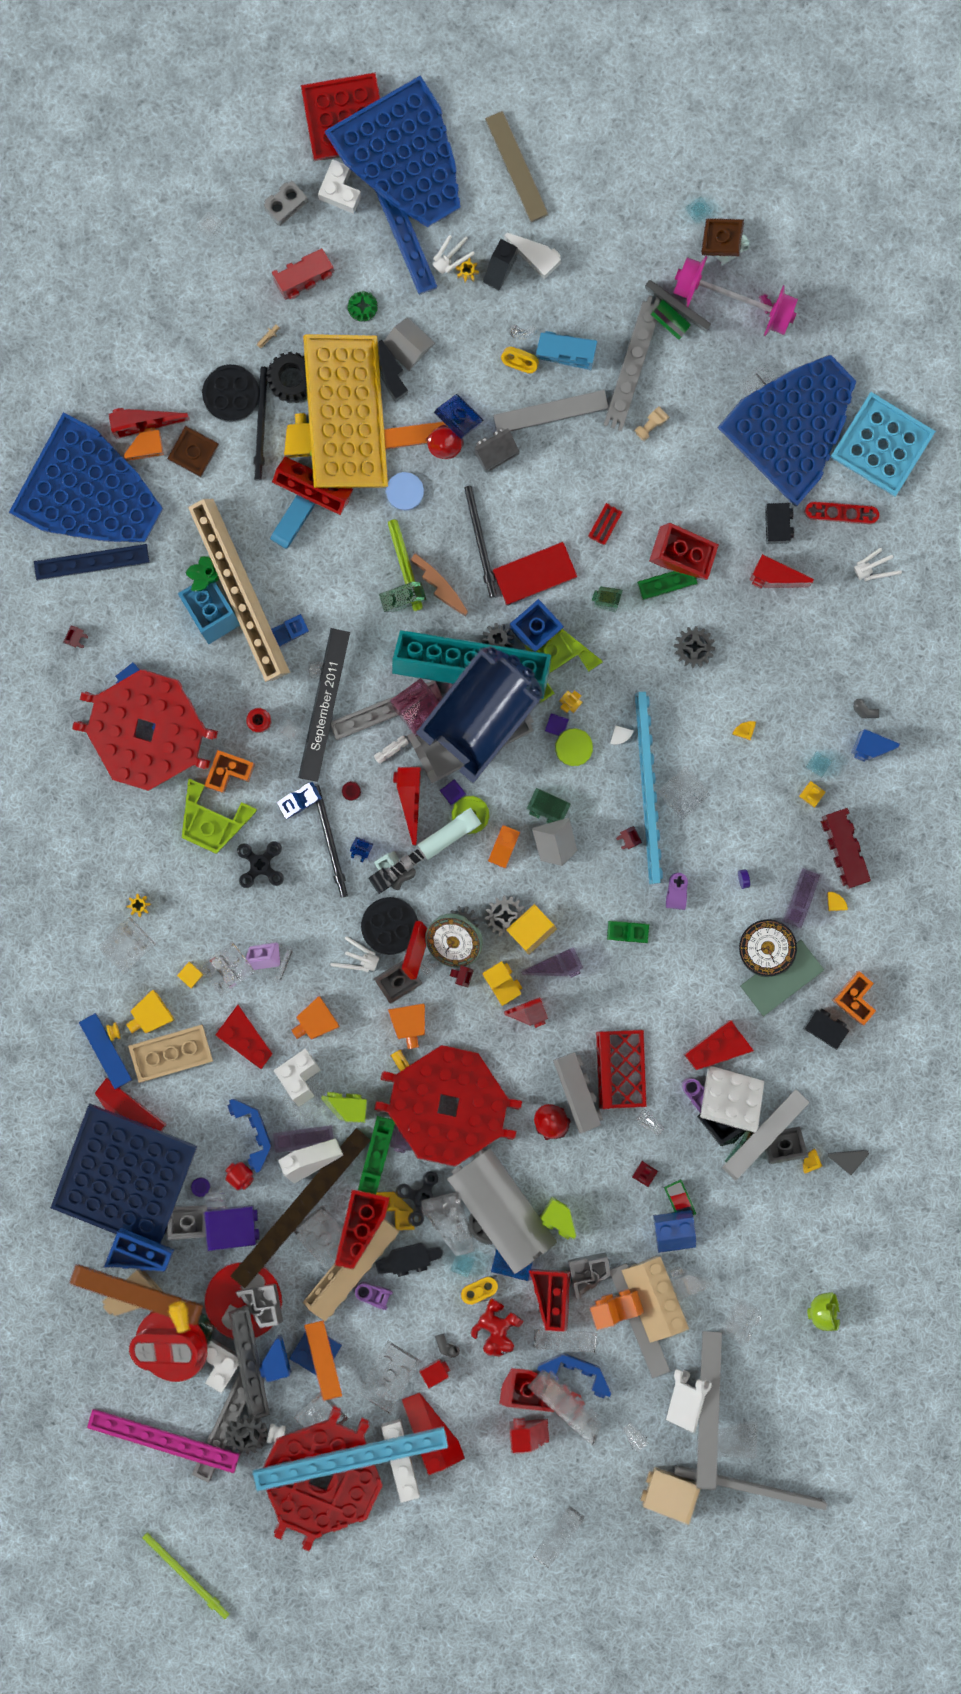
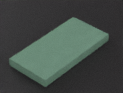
(771, 991)

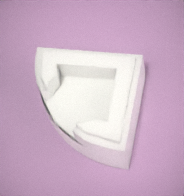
(620, 735)

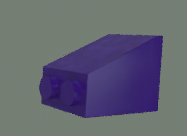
(231, 1227)

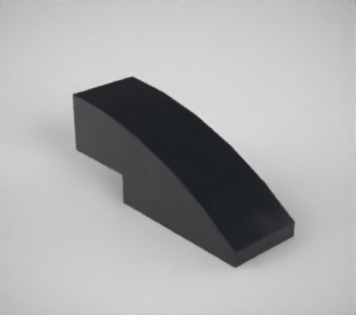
(391, 372)

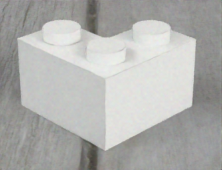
(334, 188)
(295, 1073)
(225, 1364)

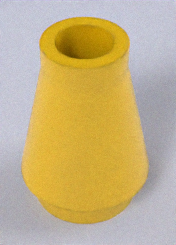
(179, 1315)

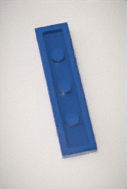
(105, 1051)

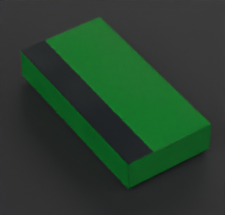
(670, 319)

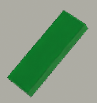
(665, 584)

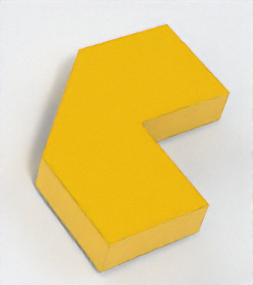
(401, 1210)

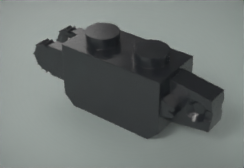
(409, 1258)

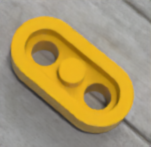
(520, 360)
(479, 1290)

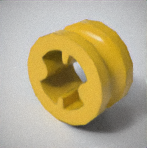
(113, 1031)

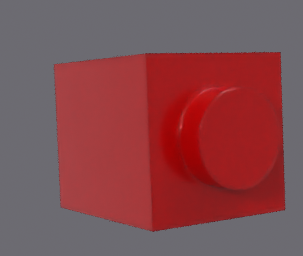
(435, 1372)

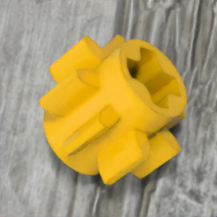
(465, 275)
(570, 701)
(142, 909)

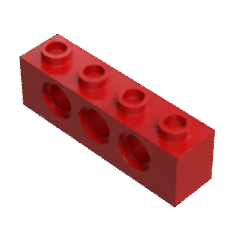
(300, 481)

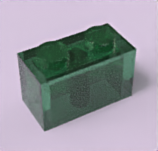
(402, 597)
(547, 806)

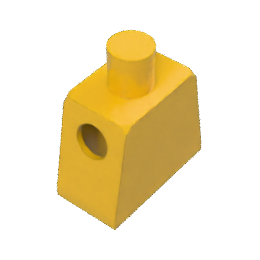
(298, 438)
(150, 1014)

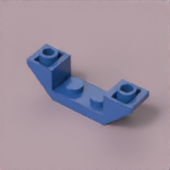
(240, 1109)
(599, 1385)

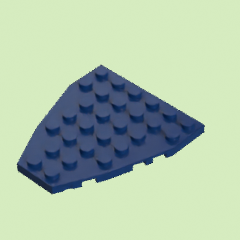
(402, 152)
(793, 424)
(86, 489)

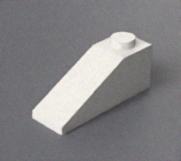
(537, 255)
(309, 1160)

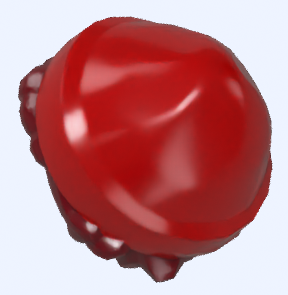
(444, 443)
(551, 1122)

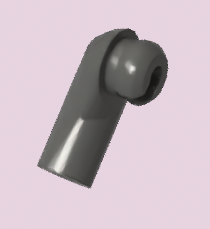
(863, 711)
(407, 875)
(446, 1348)

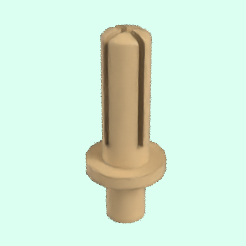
(268, 336)

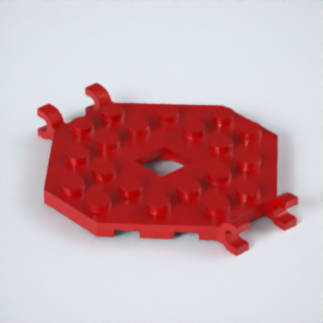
(175, 735)
(442, 1136)
(314, 1509)

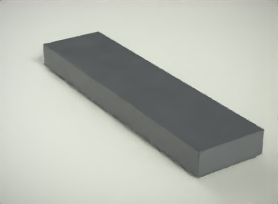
(678, 306)

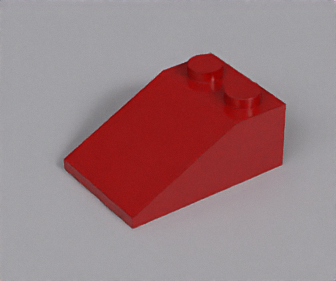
(683, 551)
(773, 574)

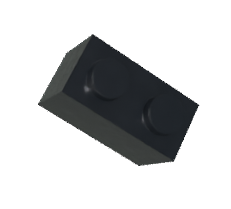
(778, 523)
(826, 1029)

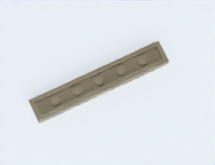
(516, 166)

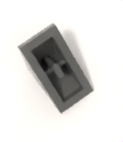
(849, 1160)

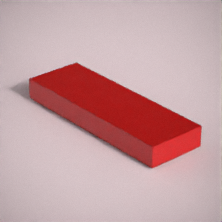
(415, 950)

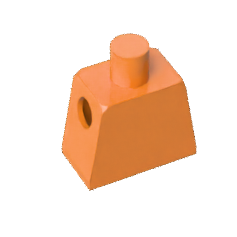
(315, 1020)
(409, 1023)

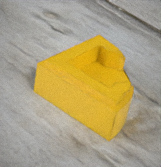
(745, 730)
(836, 902)
(811, 1162)

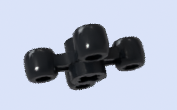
(254, 859)
(415, 1196)

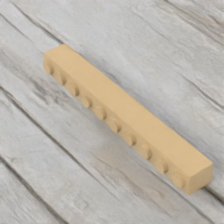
(239, 589)

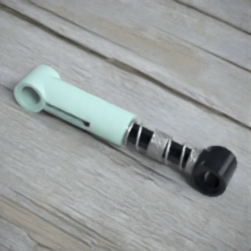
(426, 849)

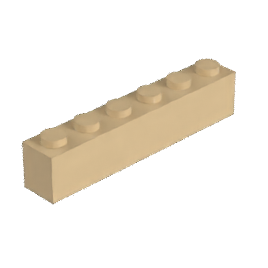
(340, 1281)

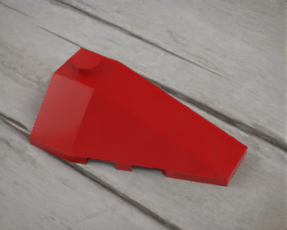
(133, 421)
(361, 1223)
(518, 1395)
(424, 1418)

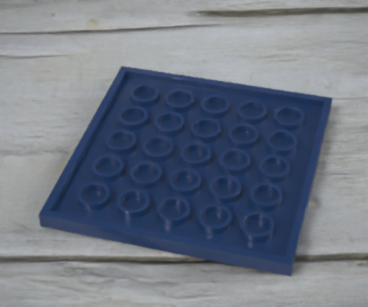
(123, 1175)

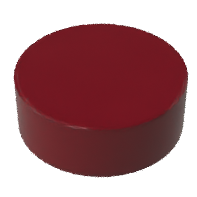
(351, 791)

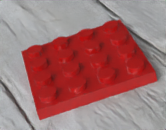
(332, 102)

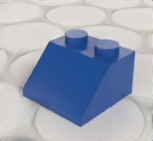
(536, 626)
(872, 745)
(675, 1231)
(276, 1362)

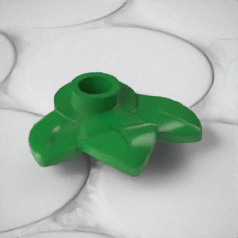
(202, 574)

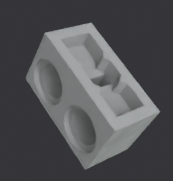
(289, 206)

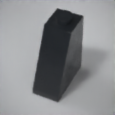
(500, 264)

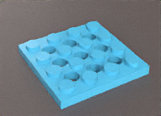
(905, 424)

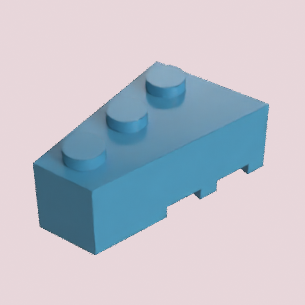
(566, 350)

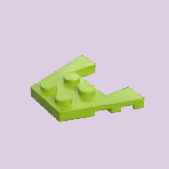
(563, 649)
(208, 827)

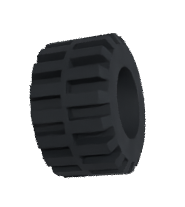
(276, 369)

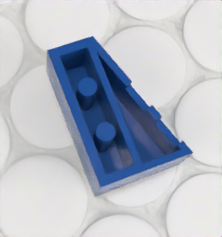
(138, 1253)

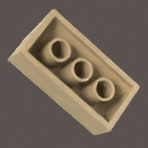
(661, 1307)

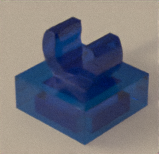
(361, 848)

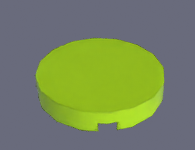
(573, 747)
(479, 808)

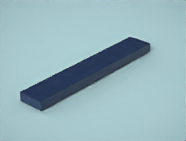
(91, 562)

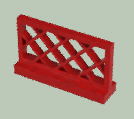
(604, 1069)

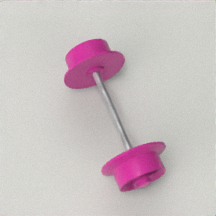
(780, 314)

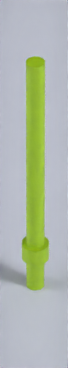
(213, 1602)

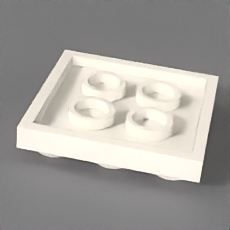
(732, 1099)

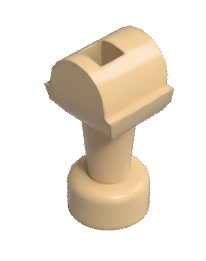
(656, 418)

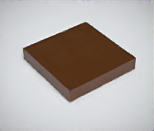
(722, 237)
(193, 451)

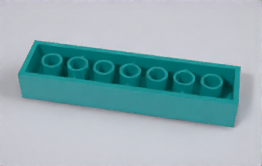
(447, 658)

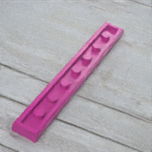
(163, 1441)

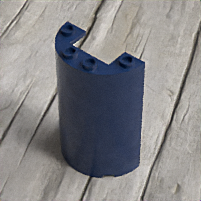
(482, 710)

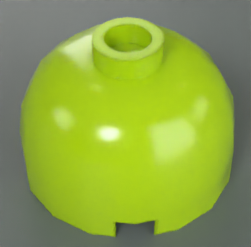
(824, 1312)

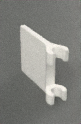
(687, 1401)

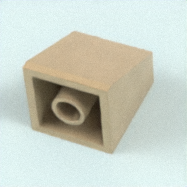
(118, 1307)
(670, 1495)

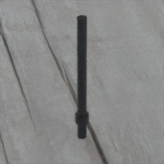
(259, 460)
(488, 577)
(339, 878)

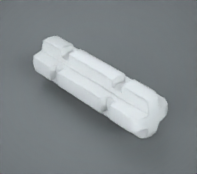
(391, 749)

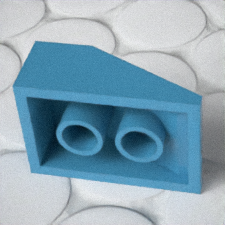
(209, 611)

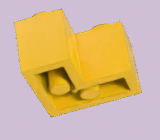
(502, 983)

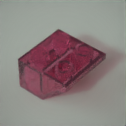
(415, 704)

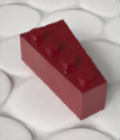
(845, 848)

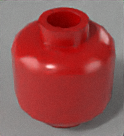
(255, 714)
(239, 1176)

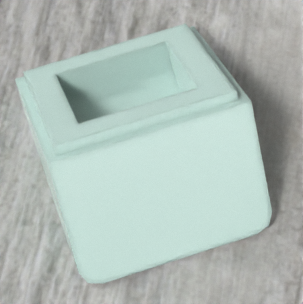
(387, 860)

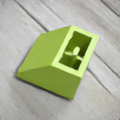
(348, 1108)
(558, 1215)

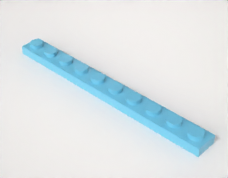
(648, 794)
(350, 1459)

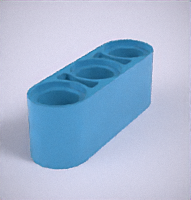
(292, 521)

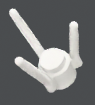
(443, 263)
(864, 570)
(368, 961)

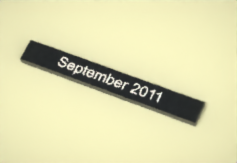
(324, 704)

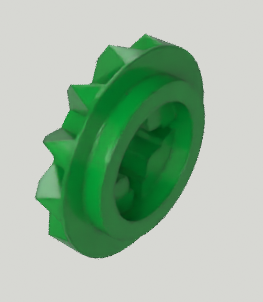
(369, 312)

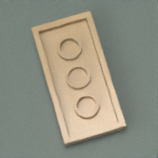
(170, 1053)

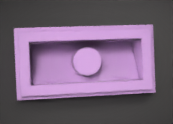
(263, 956)

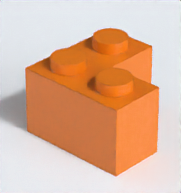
(224, 767)
(851, 1000)
(613, 1309)

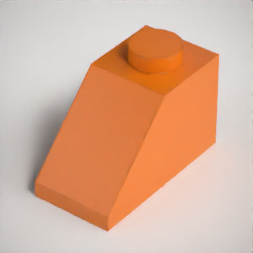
(146, 445)
(504, 846)

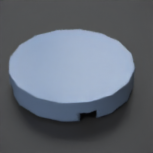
(404, 491)

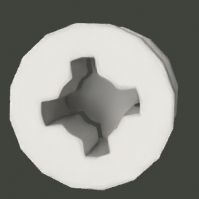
(275, 1432)

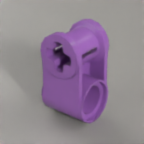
(677, 896)
(697, 1095)
(374, 1295)

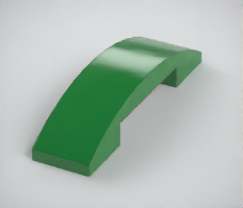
(376, 1155)

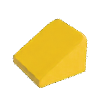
(190, 974)

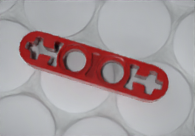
(841, 516)

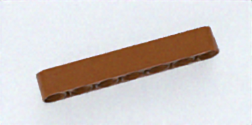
(131, 1292)

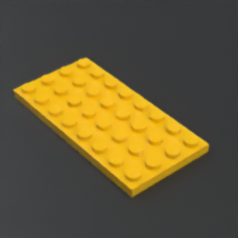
(345, 411)

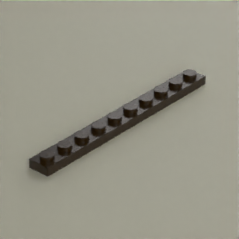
(299, 1209)

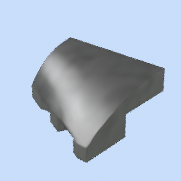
(588, 1271)
(263, 1304)

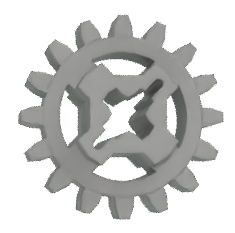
(504, 904)

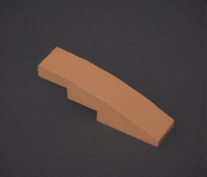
(444, 590)

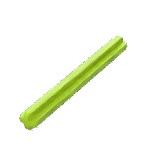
(402, 556)

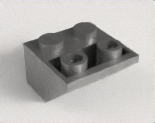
(496, 450)

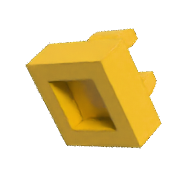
(812, 794)

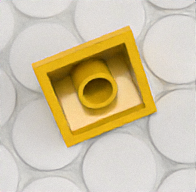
(531, 929)

